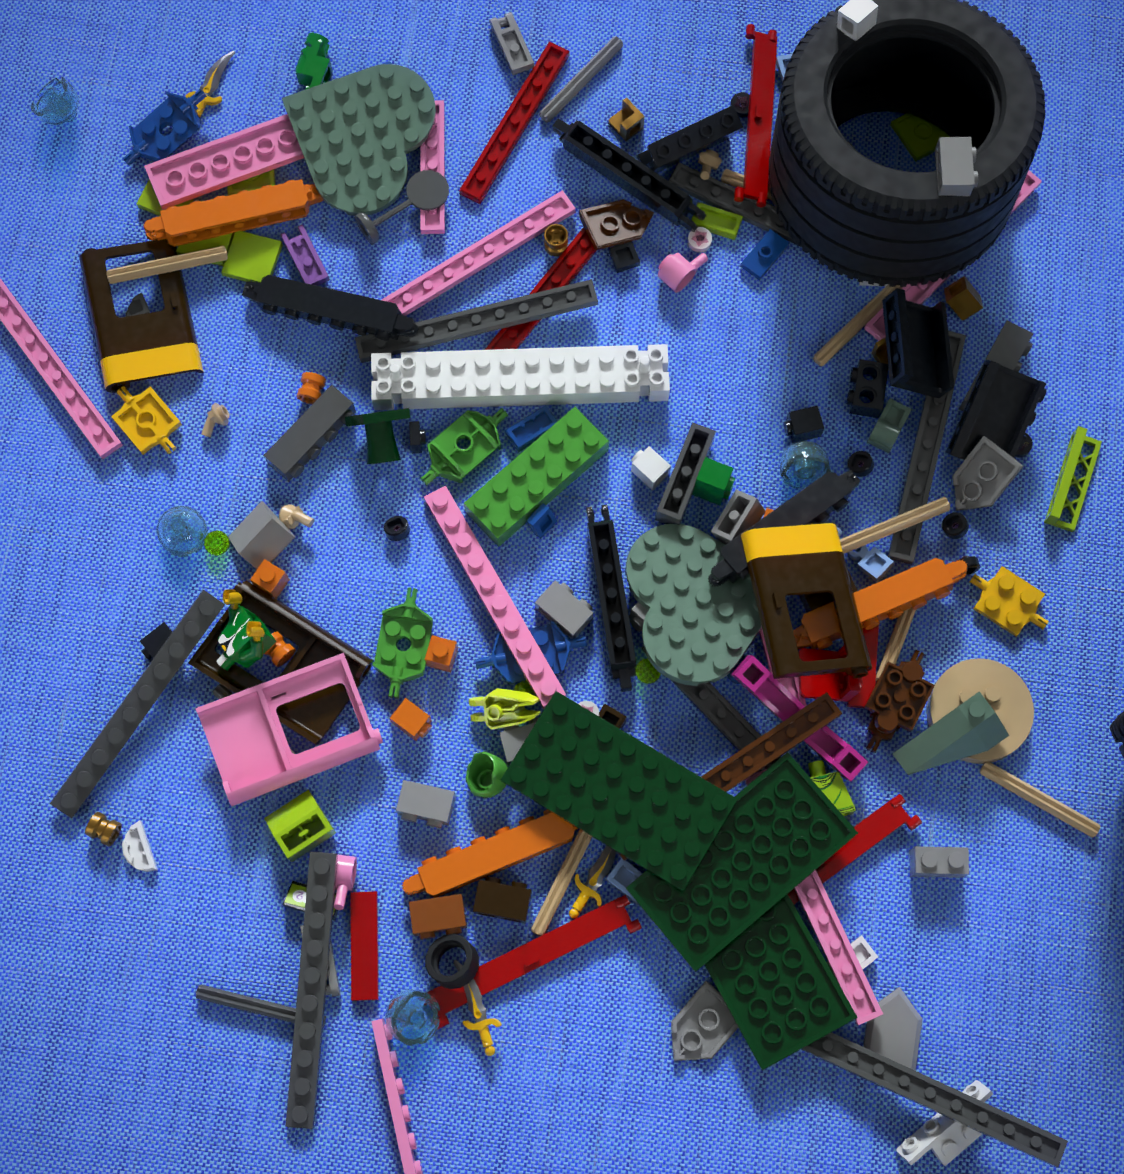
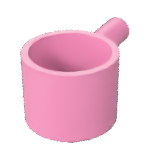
(678, 271)
(344, 879)

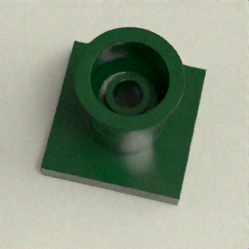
(379, 434)

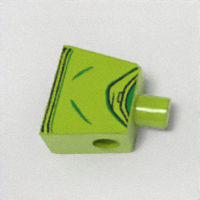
(832, 786)

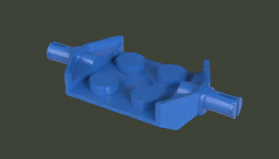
(174, 112)
(551, 642)

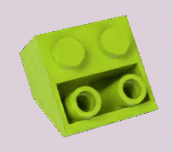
(299, 826)

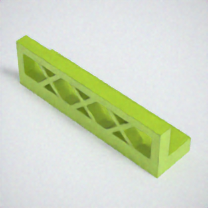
(1067, 475)

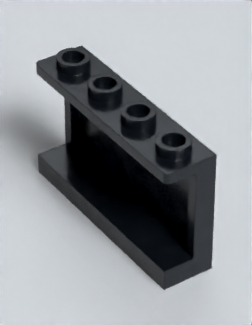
(691, 140)
(917, 345)
(999, 409)

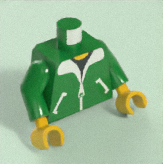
(245, 635)

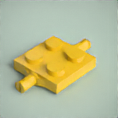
(146, 420)
(1009, 601)

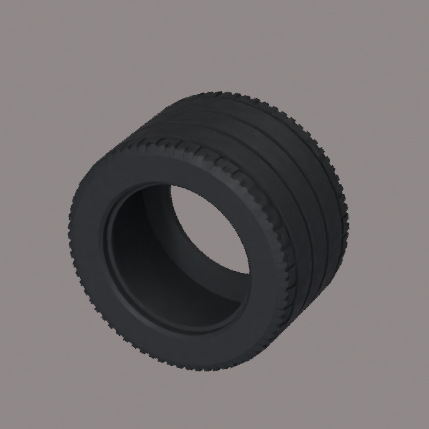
(920, 60)

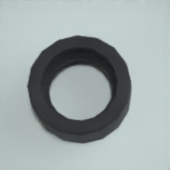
(438, 949)

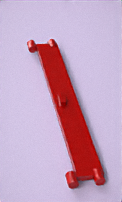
(759, 117)
(870, 832)
(539, 952)

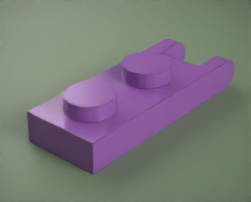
(306, 258)

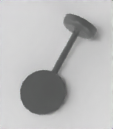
(424, 190)

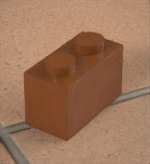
(437, 916)

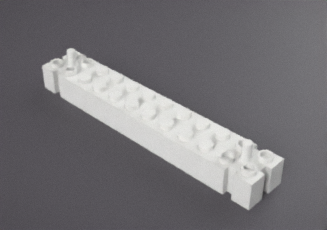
(520, 377)

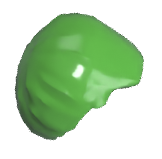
(485, 775)

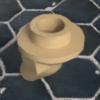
(709, 160)
(218, 415)
(293, 515)

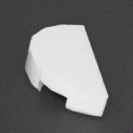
(137, 848)

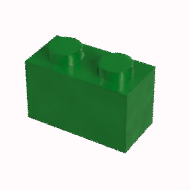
(714, 481)

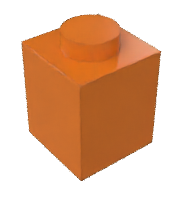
(270, 579)
(441, 653)
(411, 720)

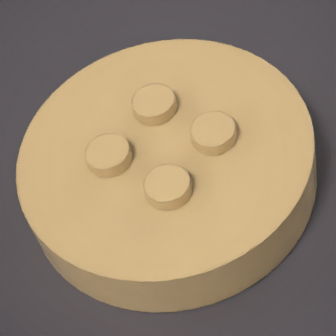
(1000, 688)

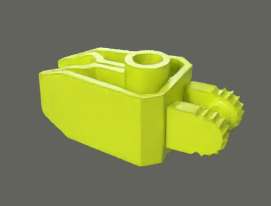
(504, 708)

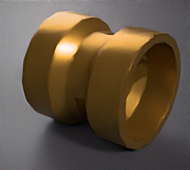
(555, 234)
(102, 828)

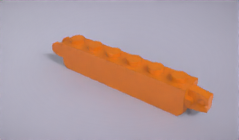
(233, 213)
(883, 601)
(490, 855)

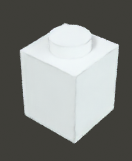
(857, 18)
(650, 467)

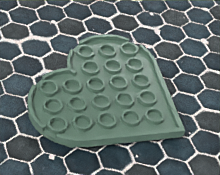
(360, 132)
(690, 626)

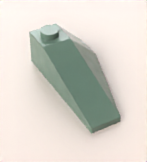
(959, 734)

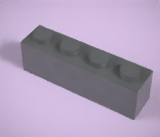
(1007, 350)
(310, 434)
(684, 475)

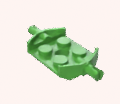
(456, 463)
(399, 623)

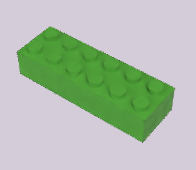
(536, 476)

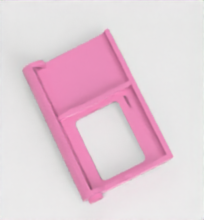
(252, 743)

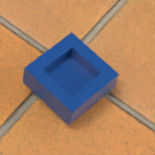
(541, 520)

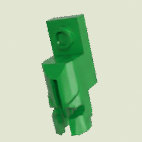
(313, 65)

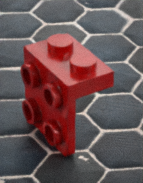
(838, 685)

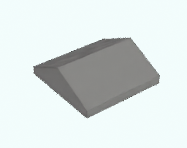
(261, 536)

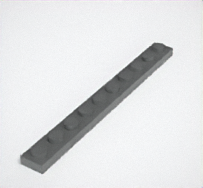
(484, 319)
(924, 460)
(137, 704)
(311, 990)
(940, 1098)

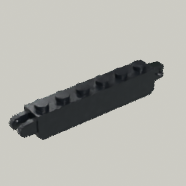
(628, 173)
(330, 307)
(805, 508)
(611, 598)

